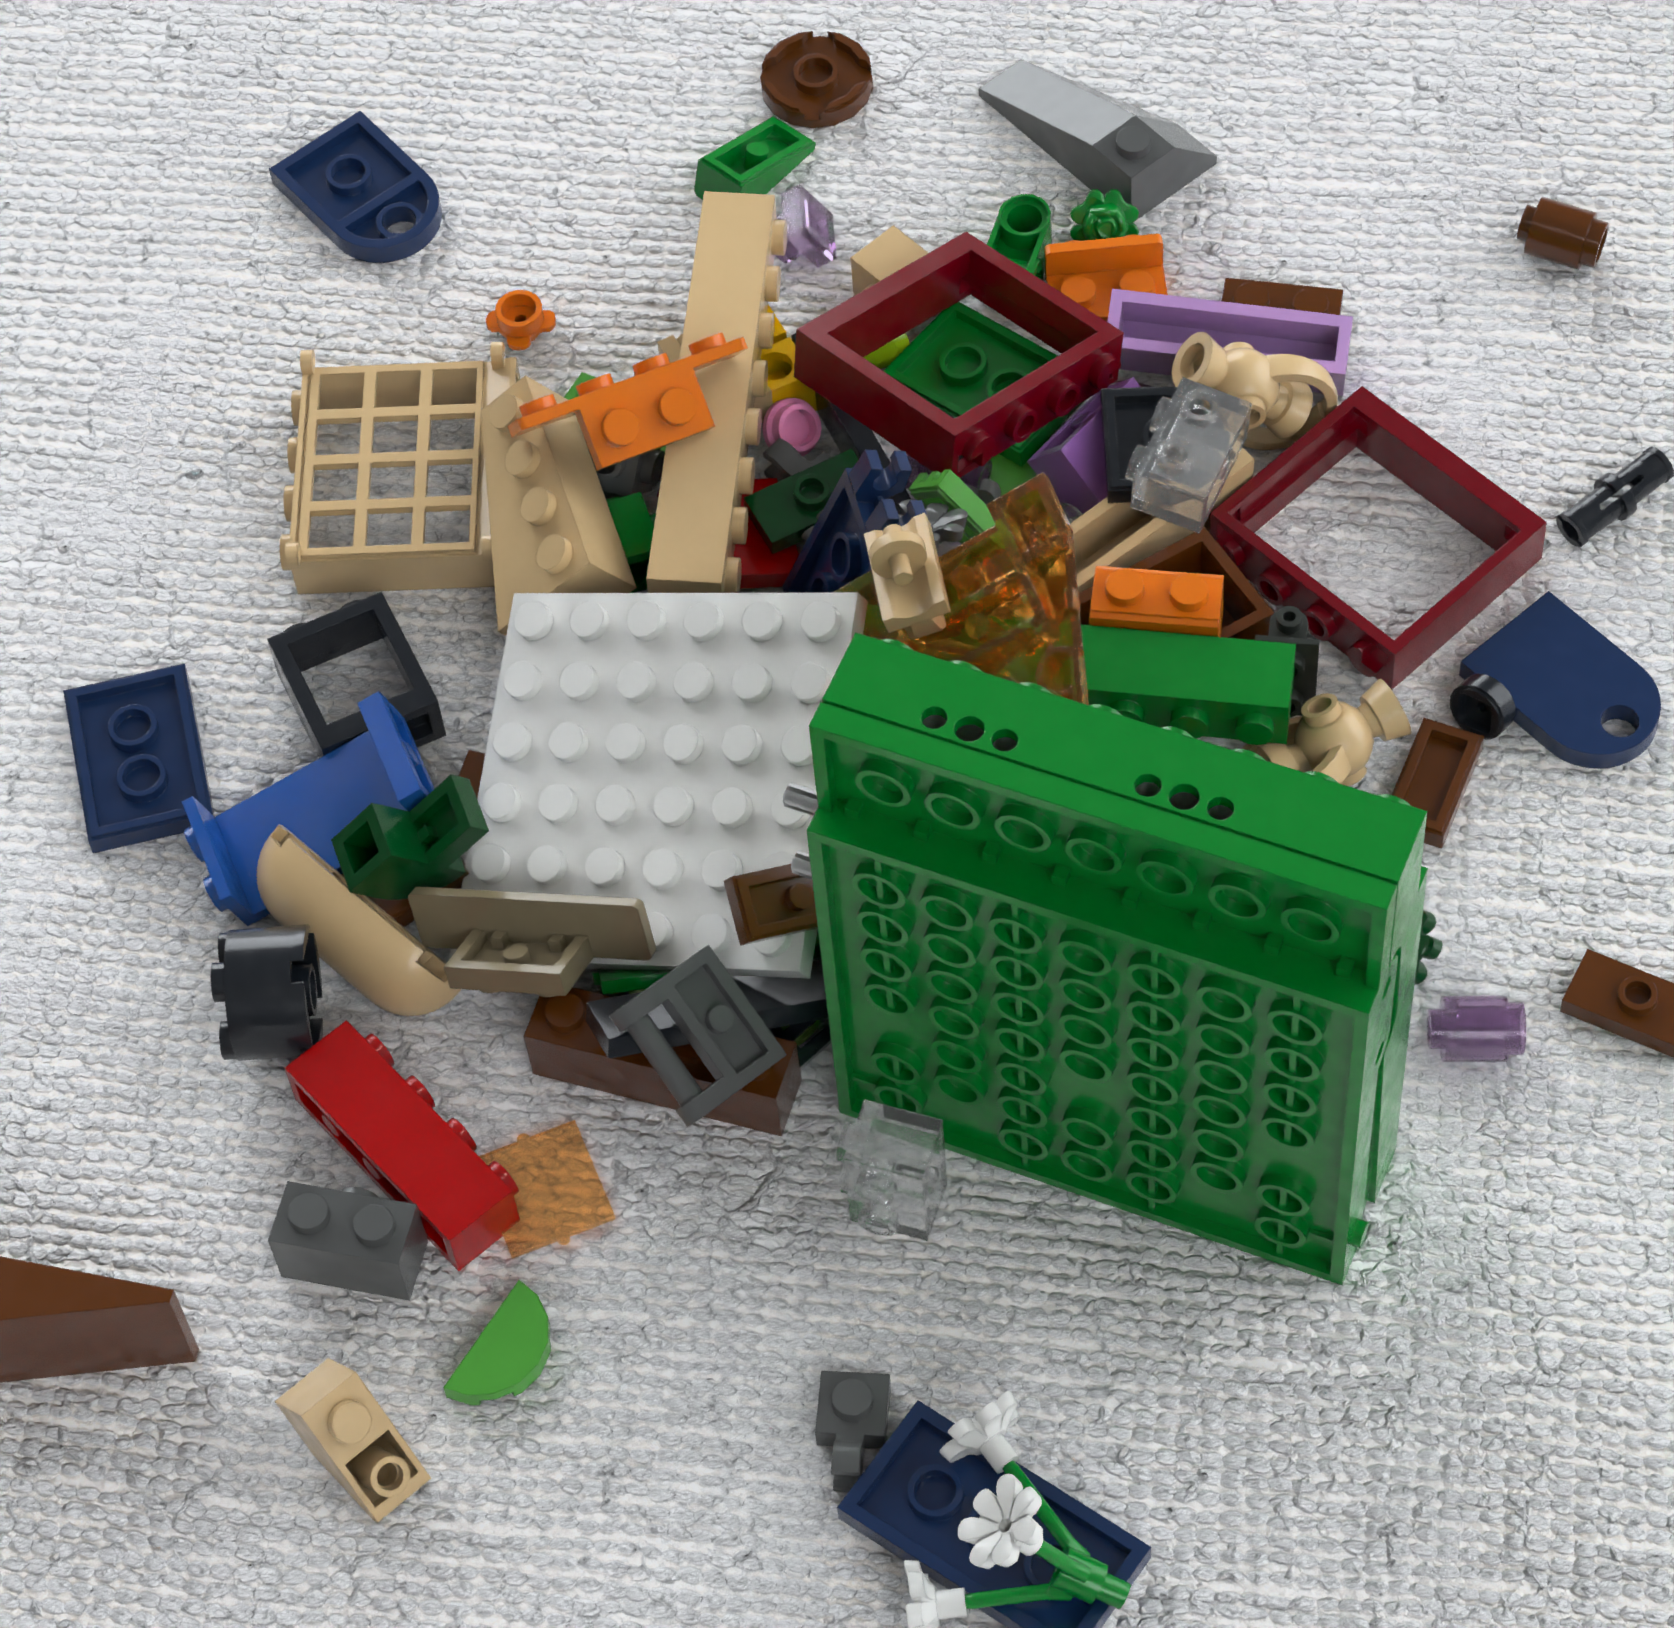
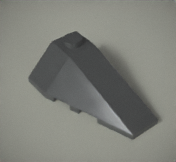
(1099, 136)

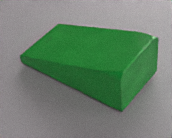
(753, 160)

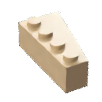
(546, 508)

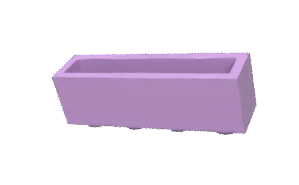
(1161, 323)

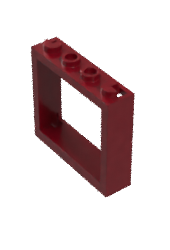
(834, 344)
(1426, 468)

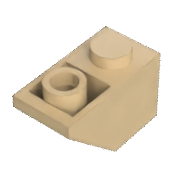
(353, 1438)

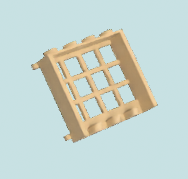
(390, 395)

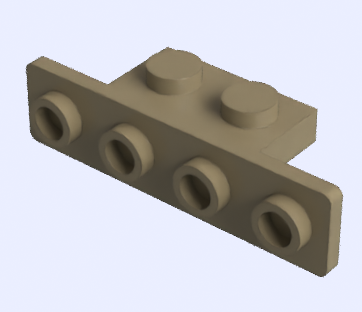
(528, 938)

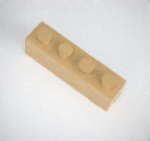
(1123, 536)

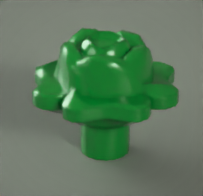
(1103, 217)

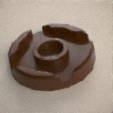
(816, 79)

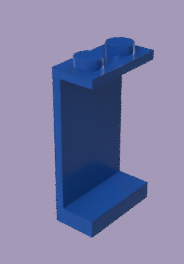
(311, 804)

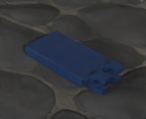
(857, 505)

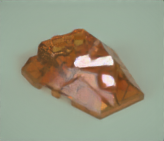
(1008, 597)

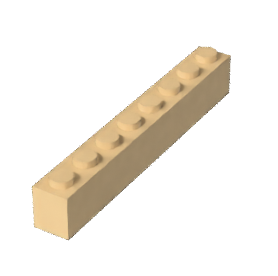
(709, 472)

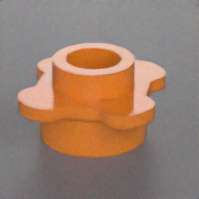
(520, 318)

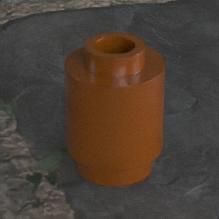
(1562, 233)

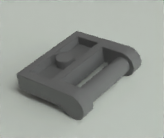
(716, 1024)

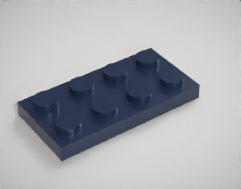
(917, 1498)

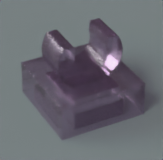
(808, 228)

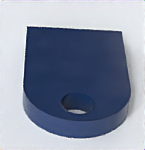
(359, 185)
(1569, 685)

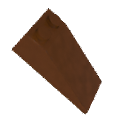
(85, 1323)

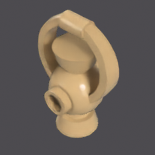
(1272, 384)
(1337, 736)

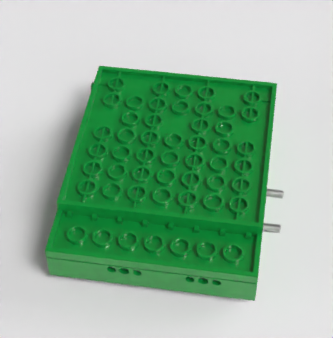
(1113, 951)

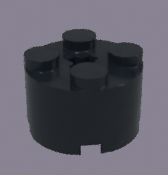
(268, 992)

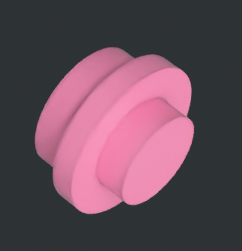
(793, 422)

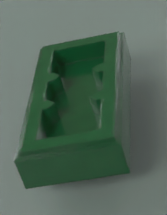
(792, 504)

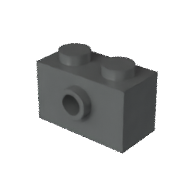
(348, 1240)

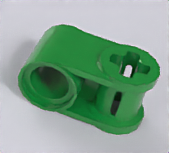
(1023, 232)

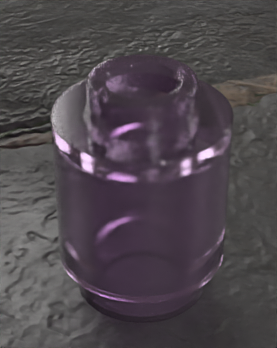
(1477, 1028)

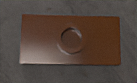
(1622, 1001)

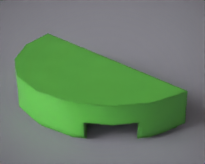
(507, 1352)

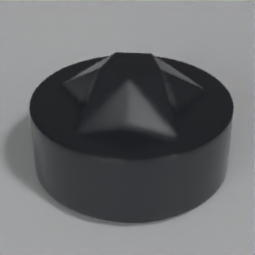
(1482, 706)

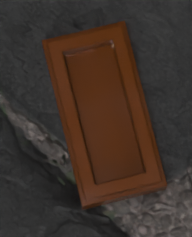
(1438, 775)

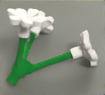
(1007, 1530)

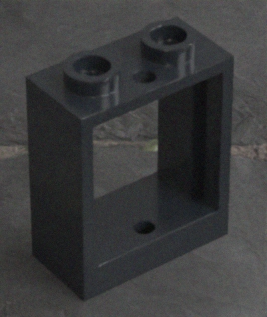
(340, 633)

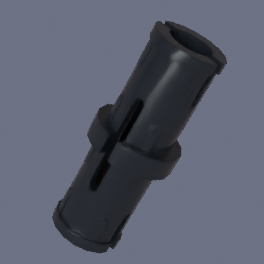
(1588, 518)

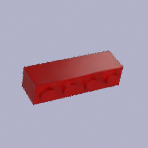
(404, 1143)

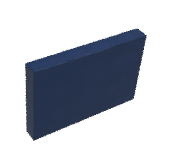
(137, 756)

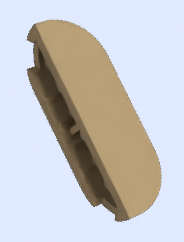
(350, 929)

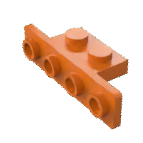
(638, 412)

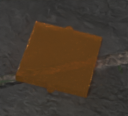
(556, 1188)

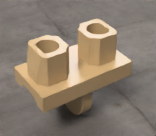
(908, 577)

